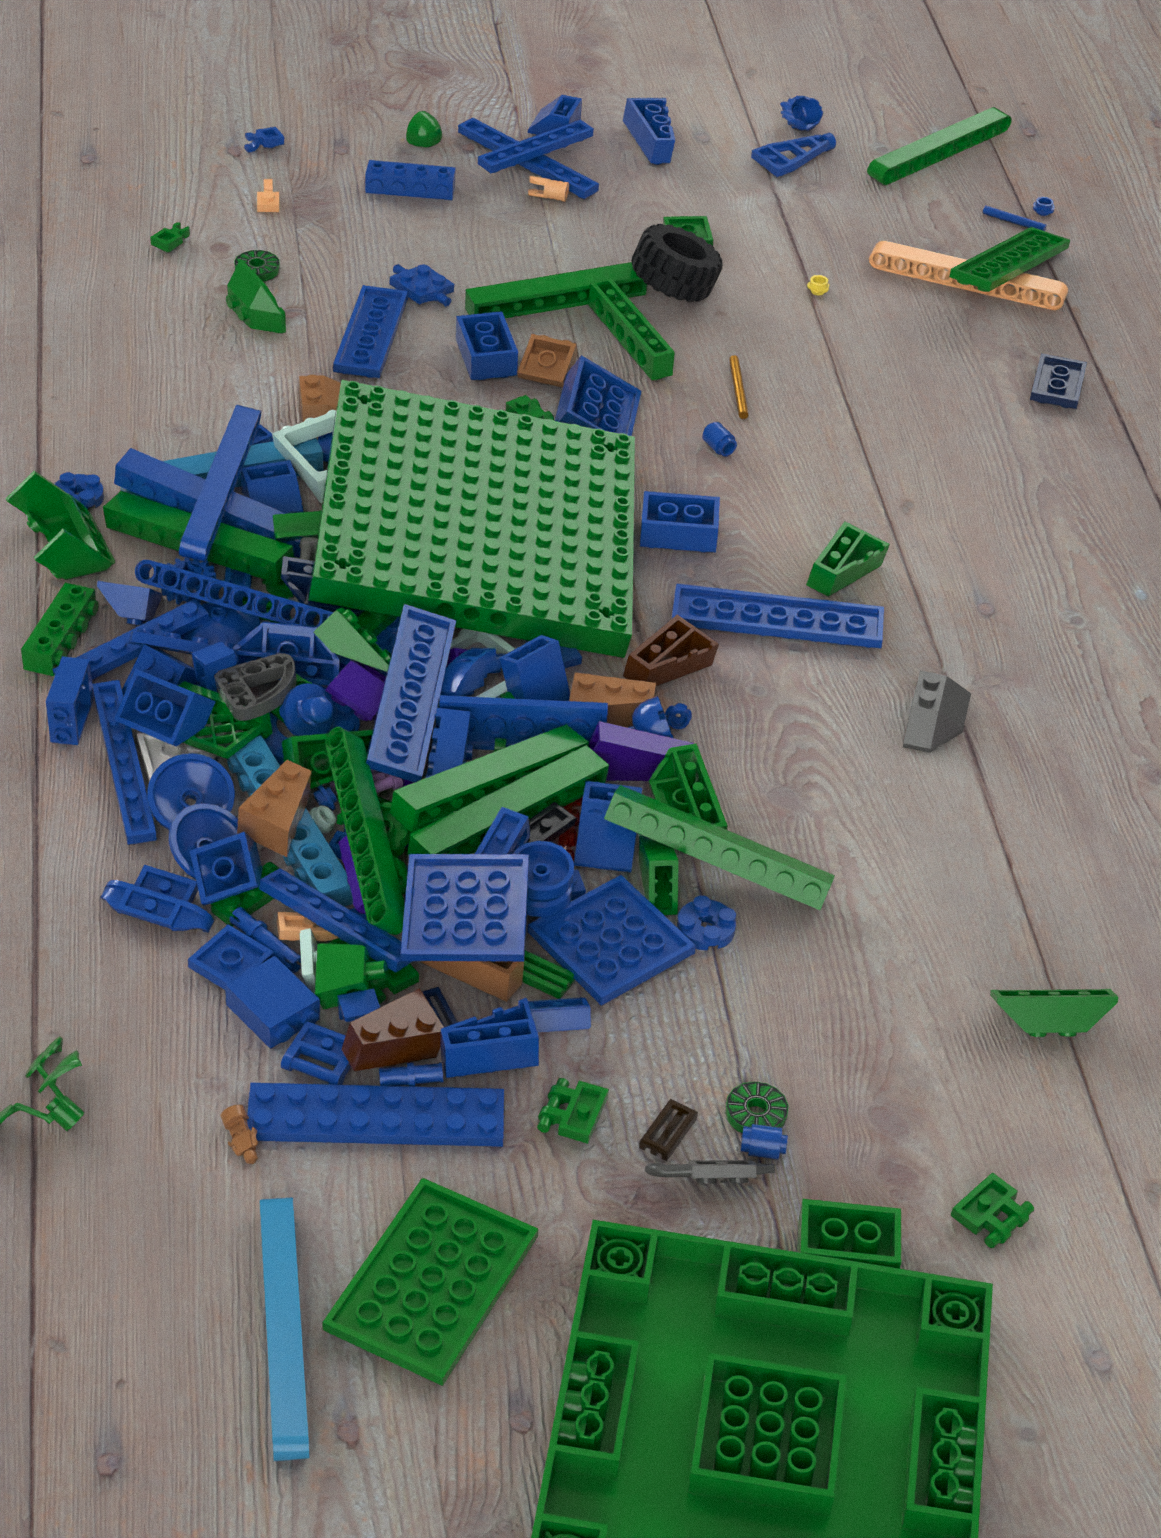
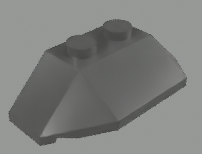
(936, 712)

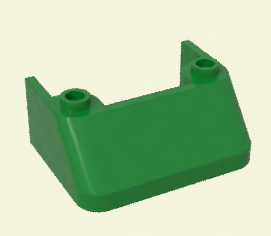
(73, 538)

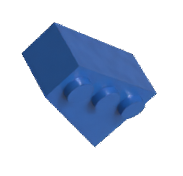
(492, 1043)

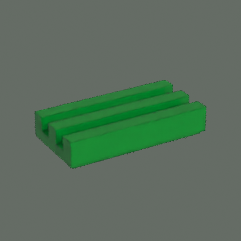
(546, 971)

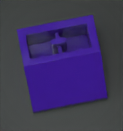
(358, 688)

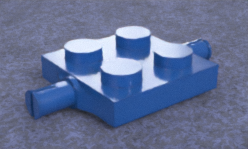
(422, 284)

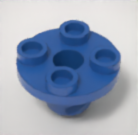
(307, 710)

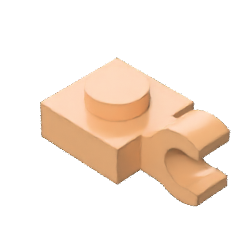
(268, 200)

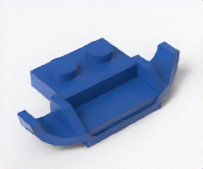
(159, 899)

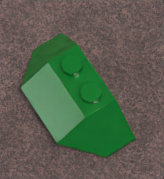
(254, 301)
(685, 785)
(1056, 1010)

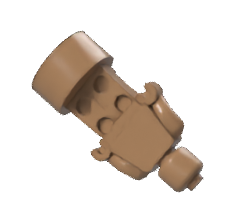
(244, 1139)

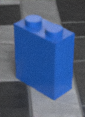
(536, 671)
(272, 1002)

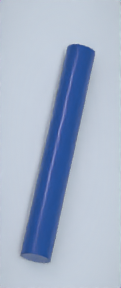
(1006, 216)

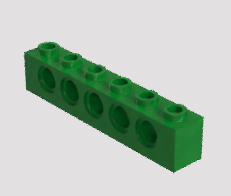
(631, 329)

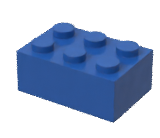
(486, 346)
(680, 521)

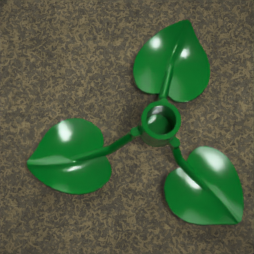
(61, 1107)

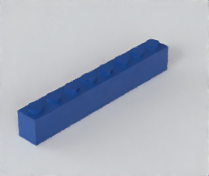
(181, 490)

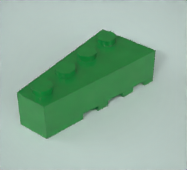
(312, 754)

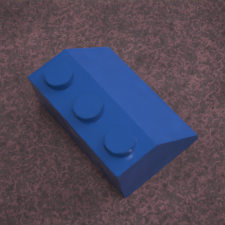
(163, 709)

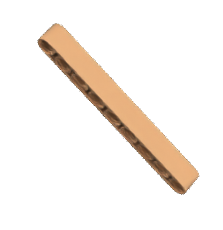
(935, 273)

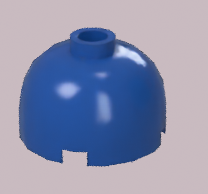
(651, 718)

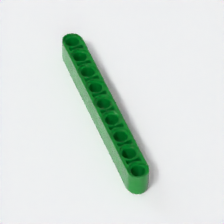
(939, 146)
(366, 831)

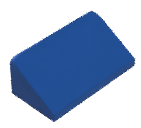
(561, 1014)

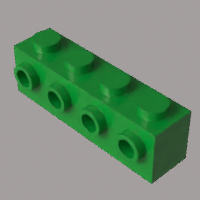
(59, 628)

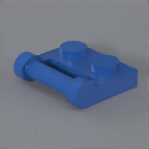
(321, 1045)

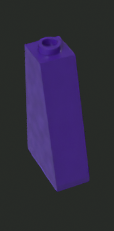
(630, 752)

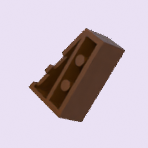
(671, 653)
(394, 1034)

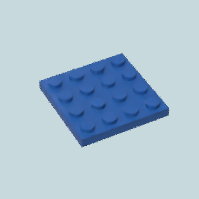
(465, 907)
(612, 939)

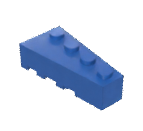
(650, 127)
(450, 741)

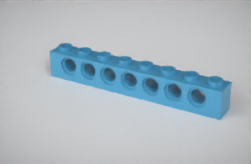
(309, 851)

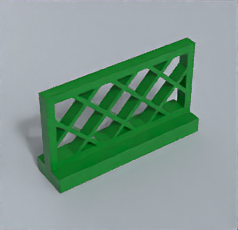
(220, 713)

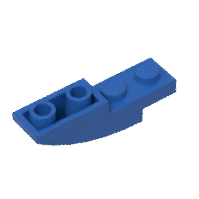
(469, 670)

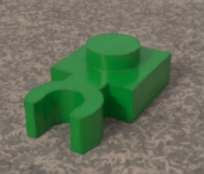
(169, 239)

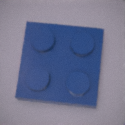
(228, 956)

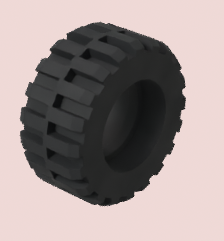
(676, 262)

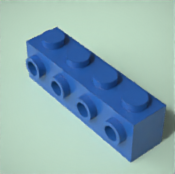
(410, 180)

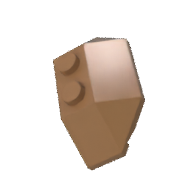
(317, 395)

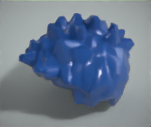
(802, 112)

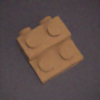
(547, 360)

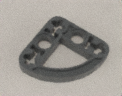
(252, 674)

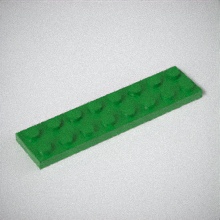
(1009, 259)

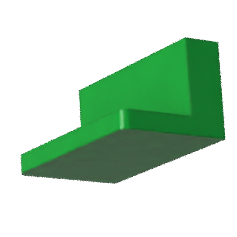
(296, 525)

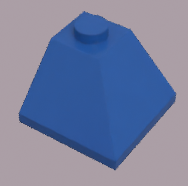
(131, 602)
(226, 867)

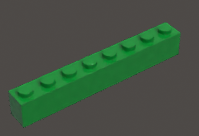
(550, 291)
(166, 526)
(556, 782)
(464, 784)
(719, 847)

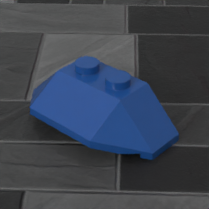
(310, 655)

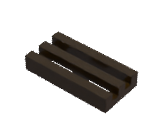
(657, 1147)

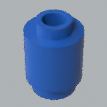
(719, 439)
(763, 1141)

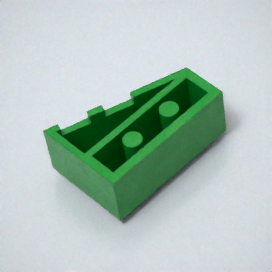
(846, 559)

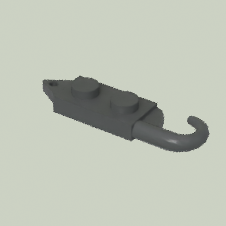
(708, 1170)

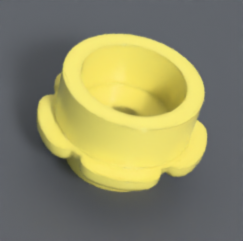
(818, 285)

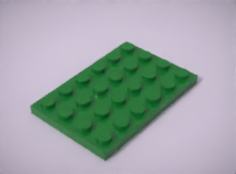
(431, 1281)

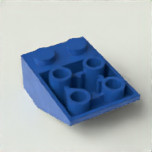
(600, 841)

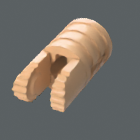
(552, 189)

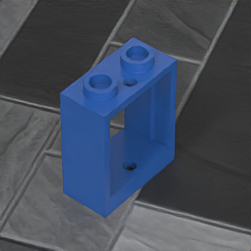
(69, 701)

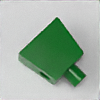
(343, 971)

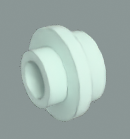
(323, 818)

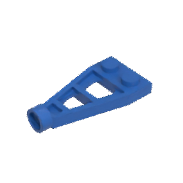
(779, 165)

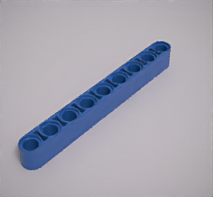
(220, 483)
(232, 595)

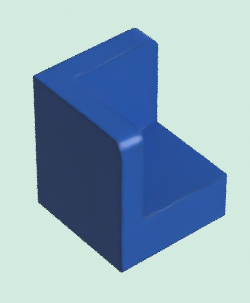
(357, 1004)

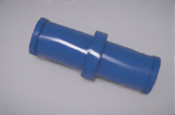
(411, 1074)

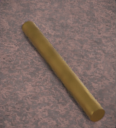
(738, 387)

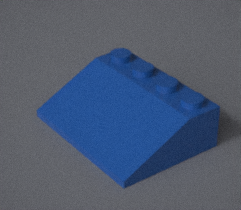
(597, 399)

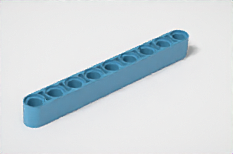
(284, 1330)

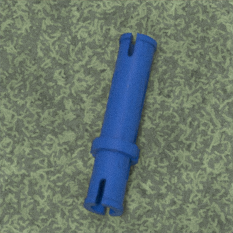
(258, 931)

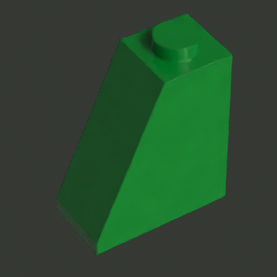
(659, 875)

